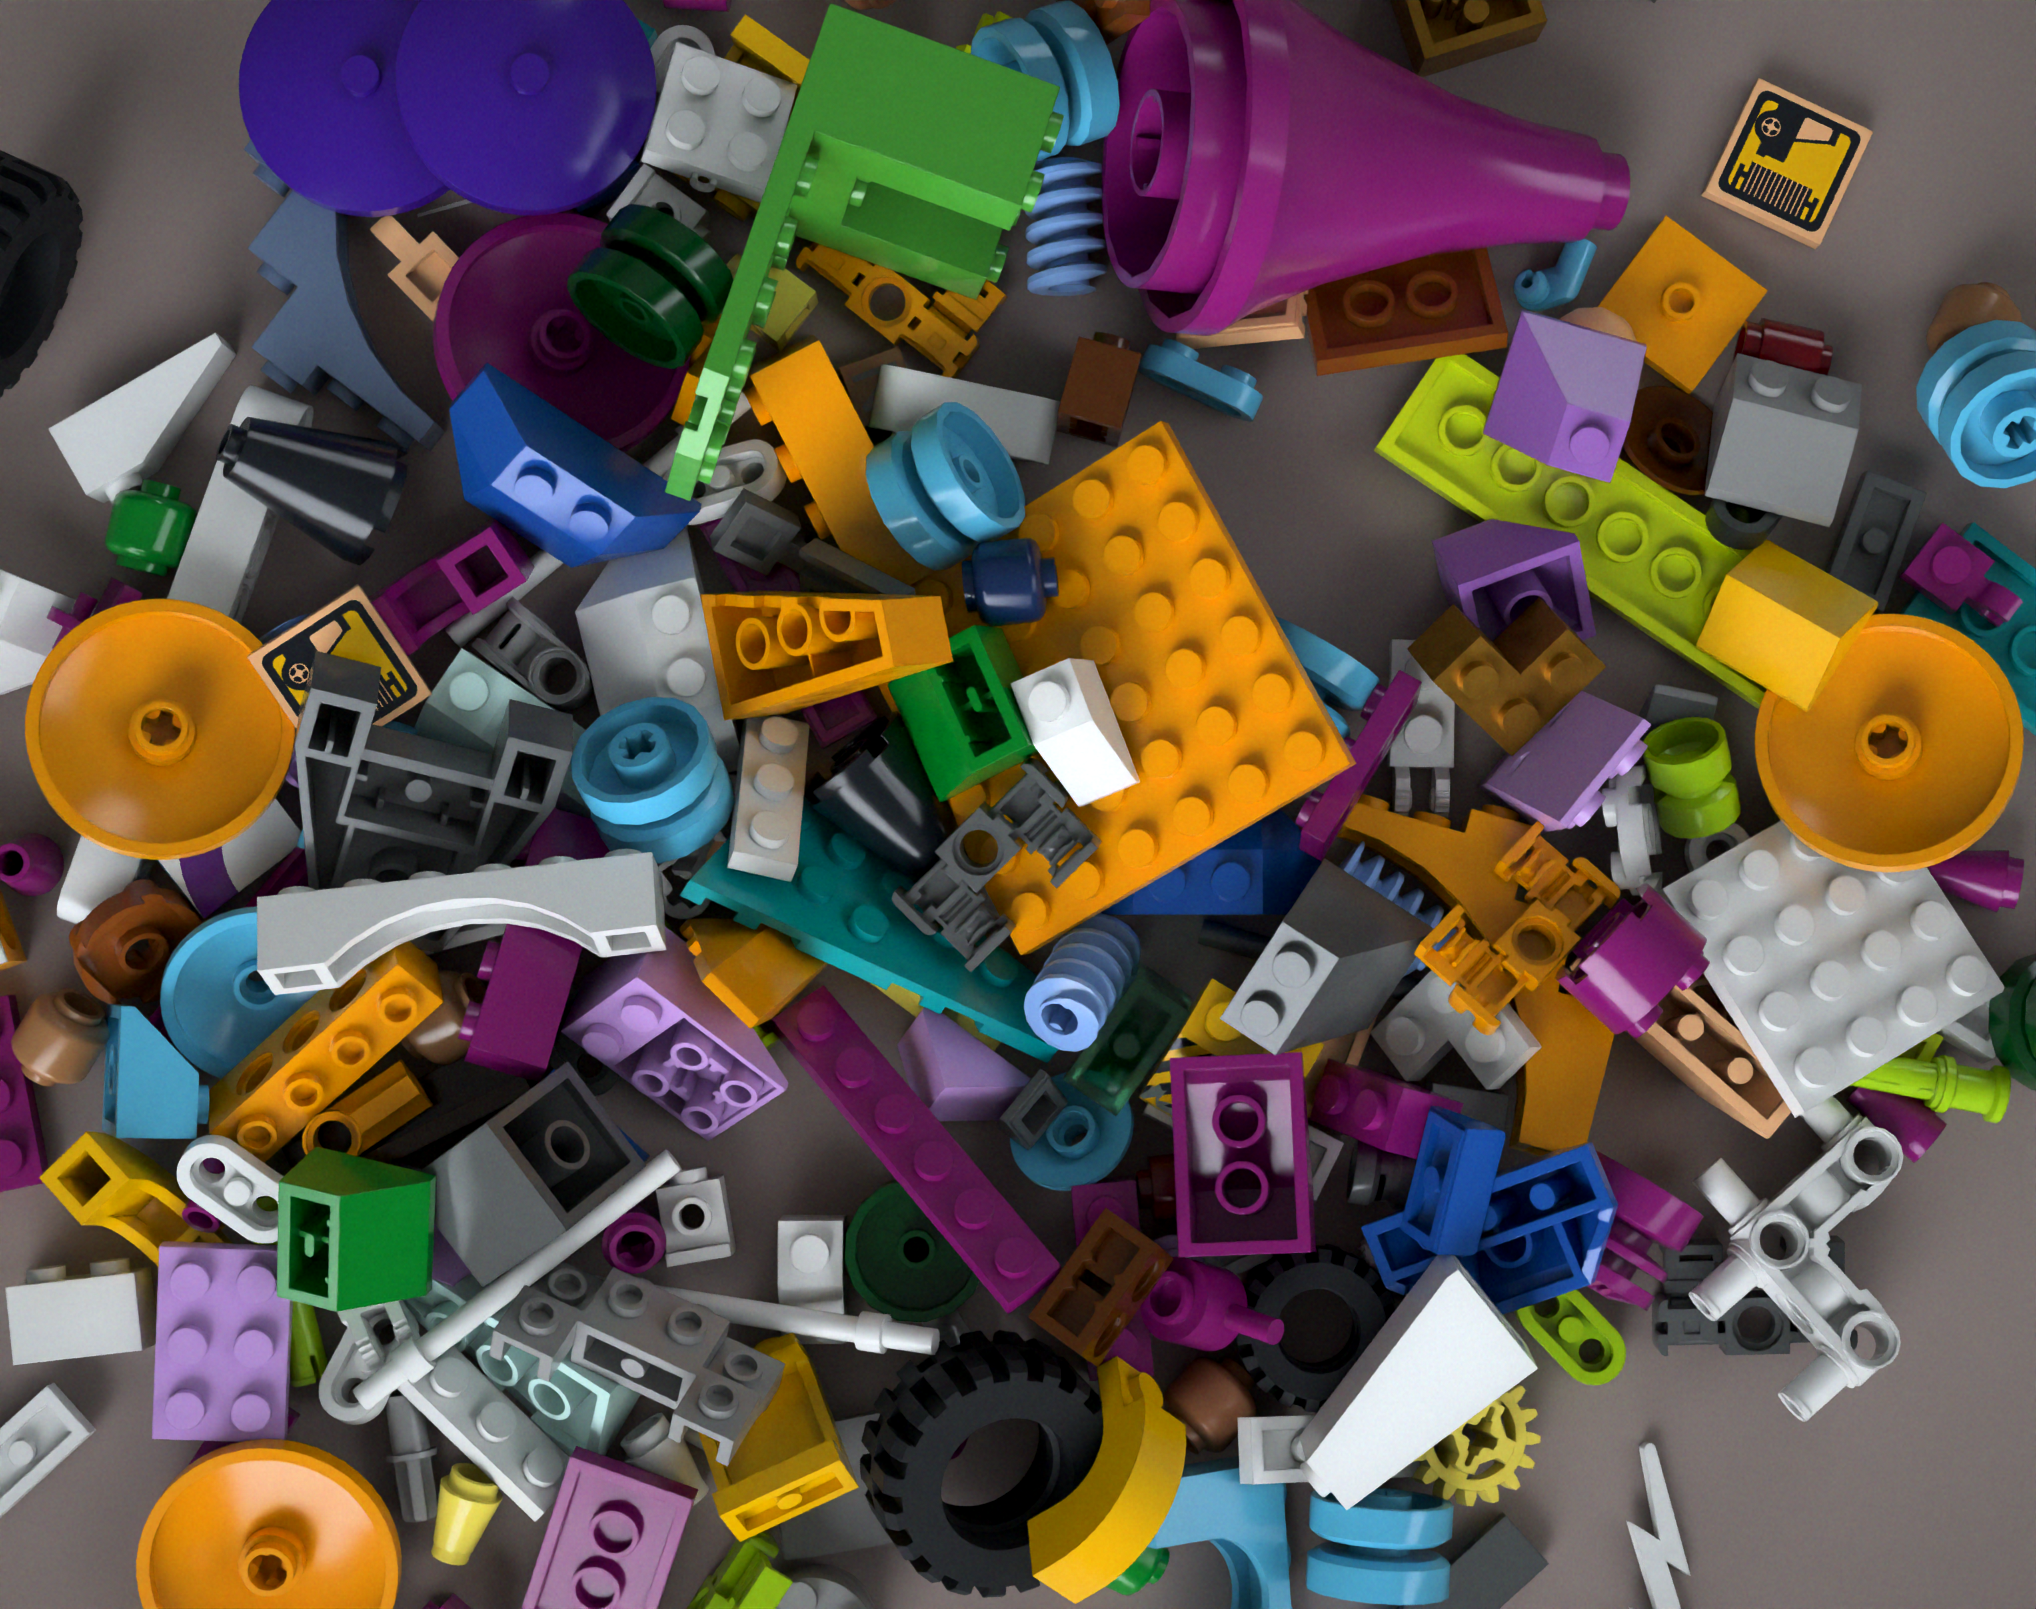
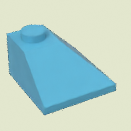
(148, 1082)

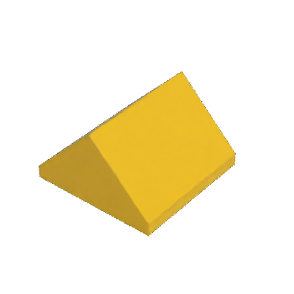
(1784, 623)

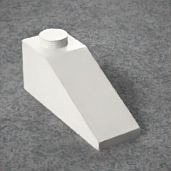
(140, 423)

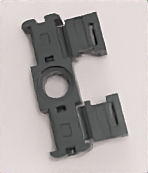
(945, 888)
(1691, 1327)

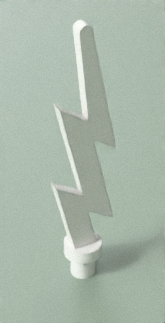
(1665, 1545)

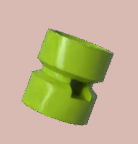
(1692, 777)

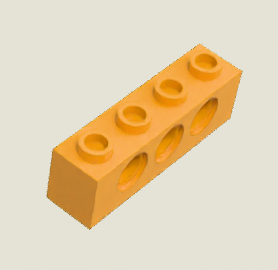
(323, 1050)

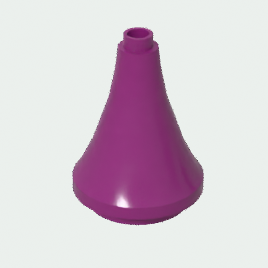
(1289, 157)

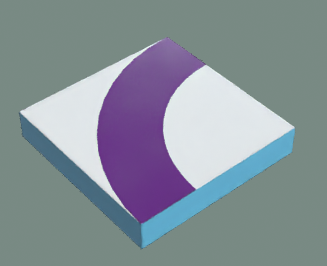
(221, 873)

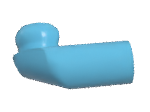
(1558, 283)

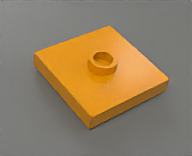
(1682, 303)

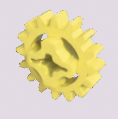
(1459, 1458)

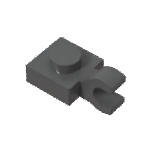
(761, 534)

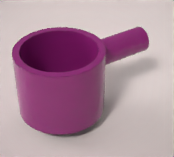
(1204, 1308)

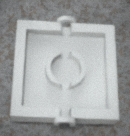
(718, 122)

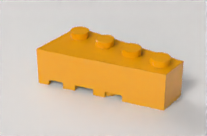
(829, 451)
(810, 647)

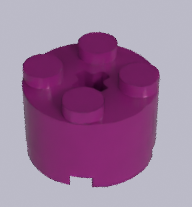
(1634, 962)

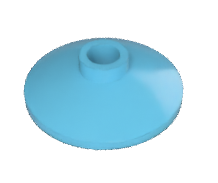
(1058, 1164)

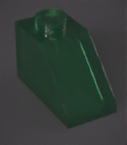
(1130, 1040)

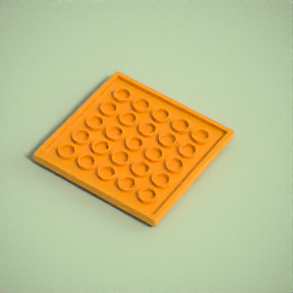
(1190, 667)

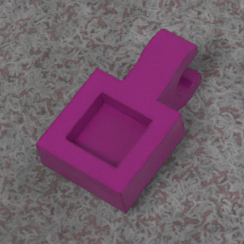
(1953, 572)

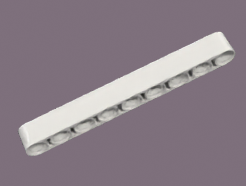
(216, 572)

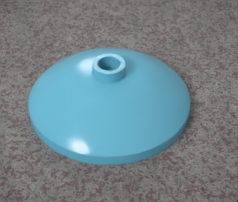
(209, 1000)

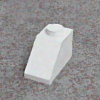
(1076, 729)
(813, 1266)

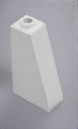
(1414, 1384)

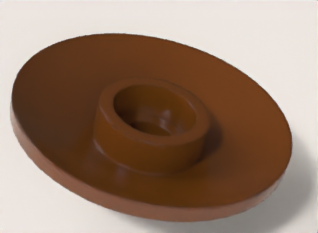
(1670, 438)

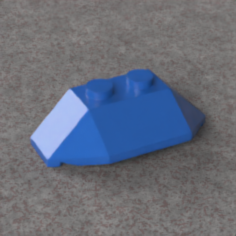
(557, 477)
(1244, 875)
(1537, 1238)

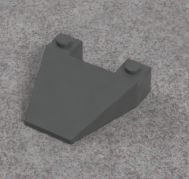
(412, 804)

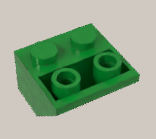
(966, 713)
(354, 1232)

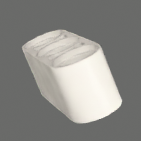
(1019, 420)

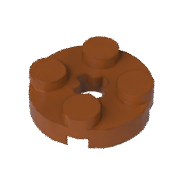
(118, 923)

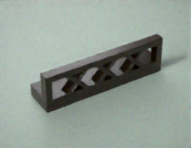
(459, 1098)

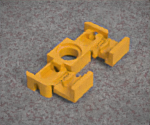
(932, 332)
(1559, 909)

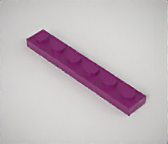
(916, 1149)

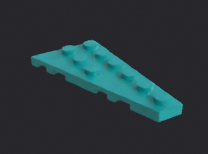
(846, 916)

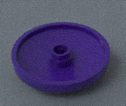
(525, 98)
(326, 105)

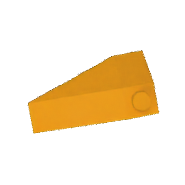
(749, 968)

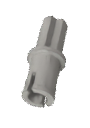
(411, 1460)

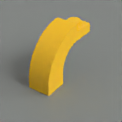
(125, 1191)
(1124, 1496)

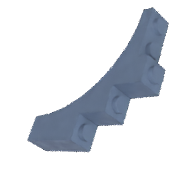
(321, 322)

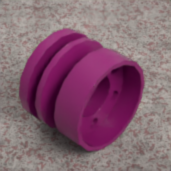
(1642, 1218)

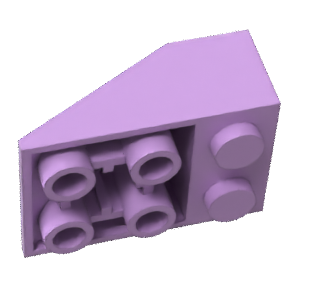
(1567, 762)
(673, 1038)

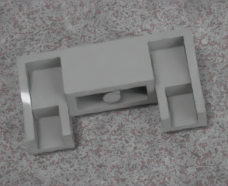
(647, 1344)

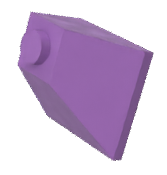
(1566, 395)
(1505, 566)

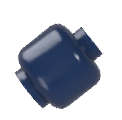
(1009, 582)

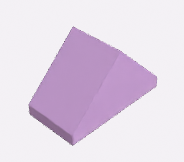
(956, 1071)

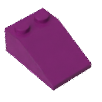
(1242, 1155)

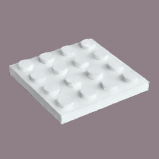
(1829, 960)

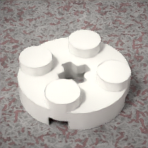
(1633, 811)

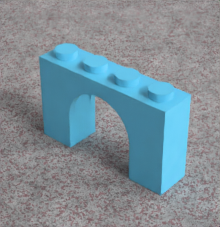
(1241, 1522)

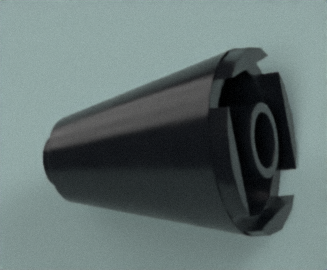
(317, 480)
(885, 798)

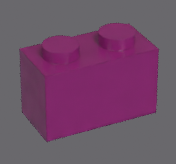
(1375, 1107)

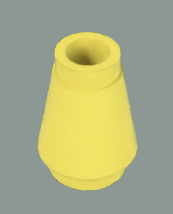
(463, 1512)

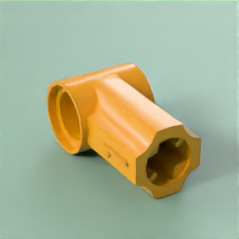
(373, 1109)

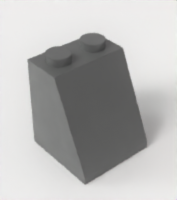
(1326, 965)
(529, 1174)

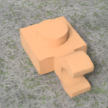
(421, 266)

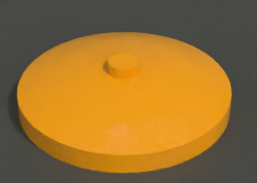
(157, 730)
(1898, 752)
(269, 1532)

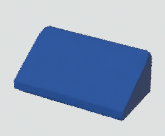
(1452, 1182)

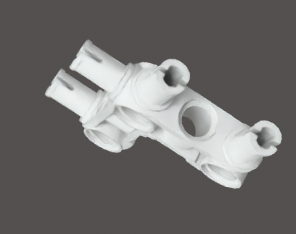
(1806, 1280)

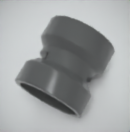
(1364, 1178)

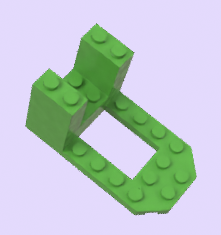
(890, 159)

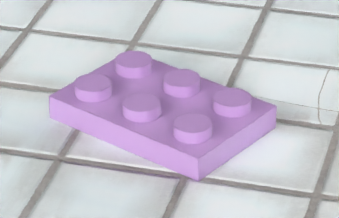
(220, 1344)

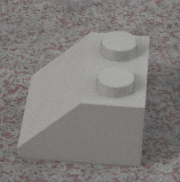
(1782, 439)

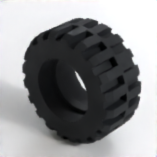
(36, 259)
(930, 1418)

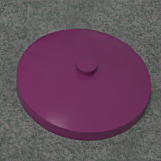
(514, 310)

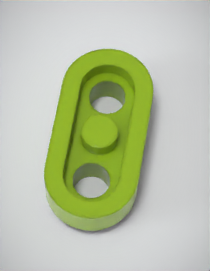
(1567, 1328)

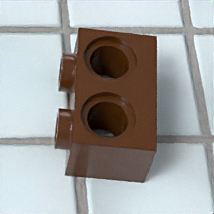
(1098, 388)
(1101, 1287)

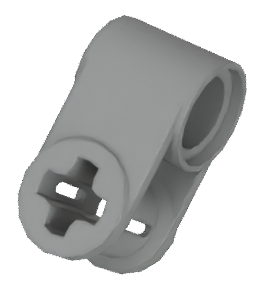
(529, 652)

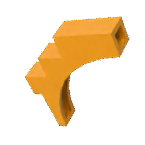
(1564, 1077)

